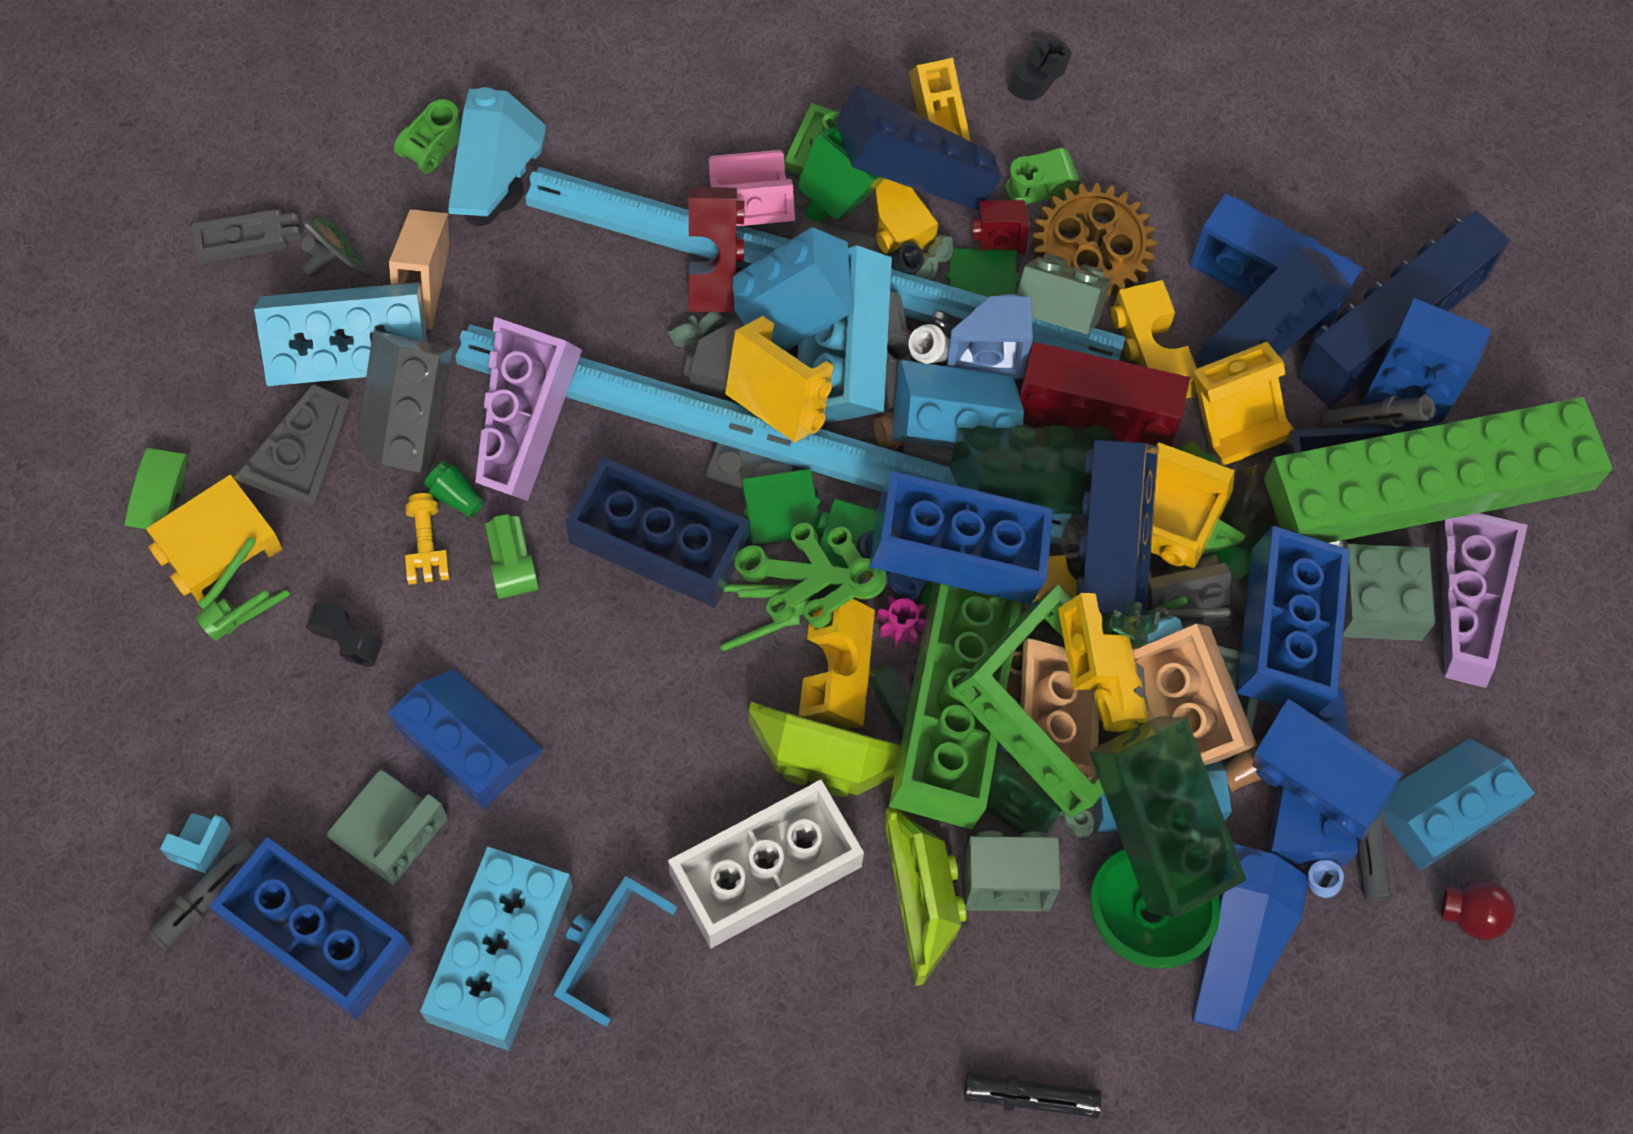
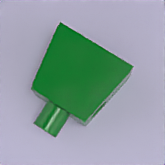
(832, 181)

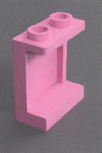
(759, 183)

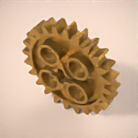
(1124, 231)

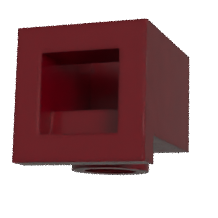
(1001, 226)

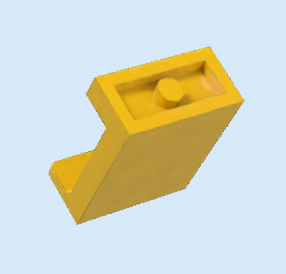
(776, 383)
(1243, 403)
(1187, 504)
(208, 534)

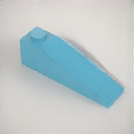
(492, 150)

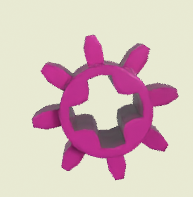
(898, 631)

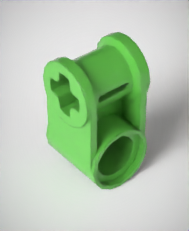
(427, 140)
(1044, 175)

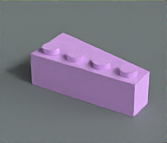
(522, 405)
(1477, 584)

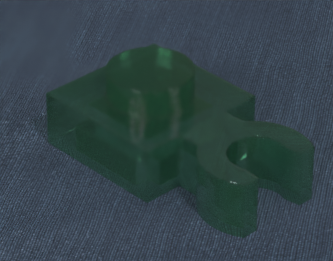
(1131, 624)

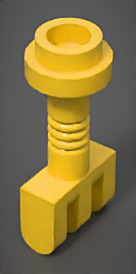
(422, 508)

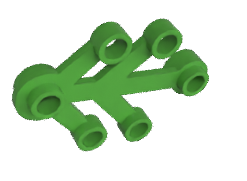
(814, 575)

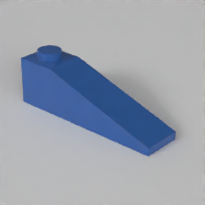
(1250, 937)

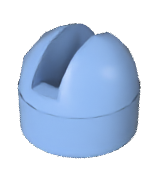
(1317, 873)

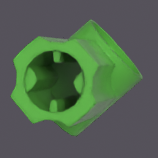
(511, 564)

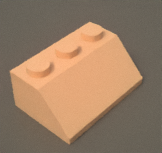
(1191, 681)
(1062, 713)

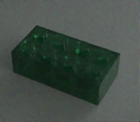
(1028, 463)
(1168, 816)

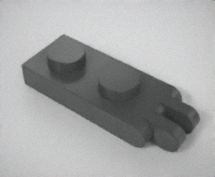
(244, 235)

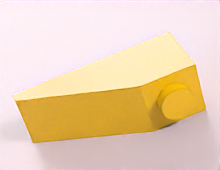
(939, 96)
(901, 217)

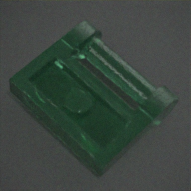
(1019, 798)

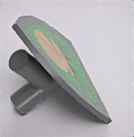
(331, 244)

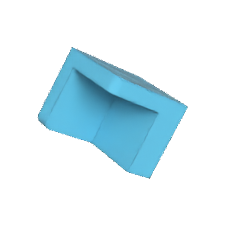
(198, 842)

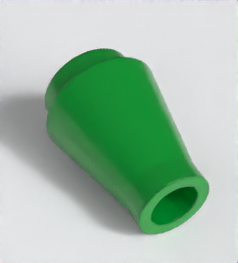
(453, 489)

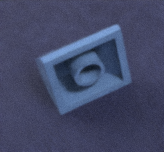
(994, 337)

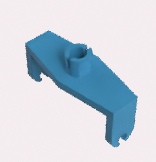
(594, 936)

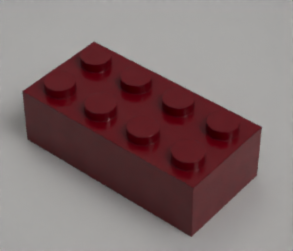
(1094, 390)

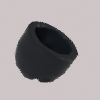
(907, 258)

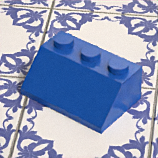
(464, 736)
(1325, 770)

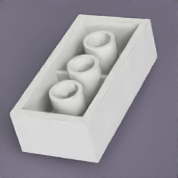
(772, 836)

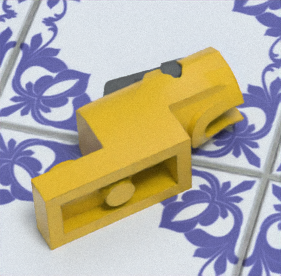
(1103, 665)

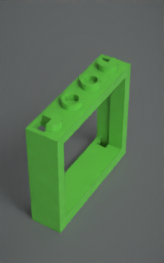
(1014, 726)

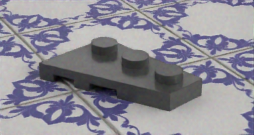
(298, 449)

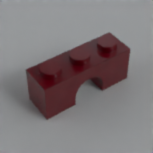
(715, 215)

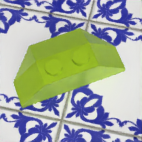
(818, 751)
(924, 891)

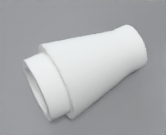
(929, 344)

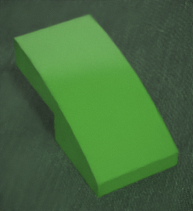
(155, 487)

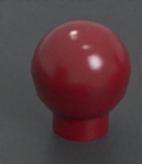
(1479, 909)

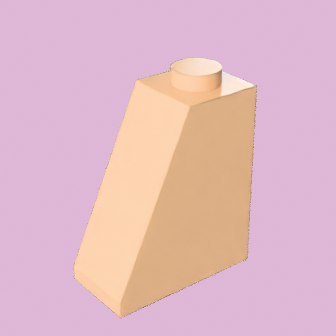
(422, 257)

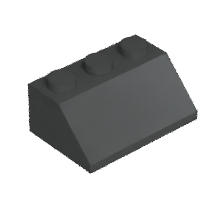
(403, 401)

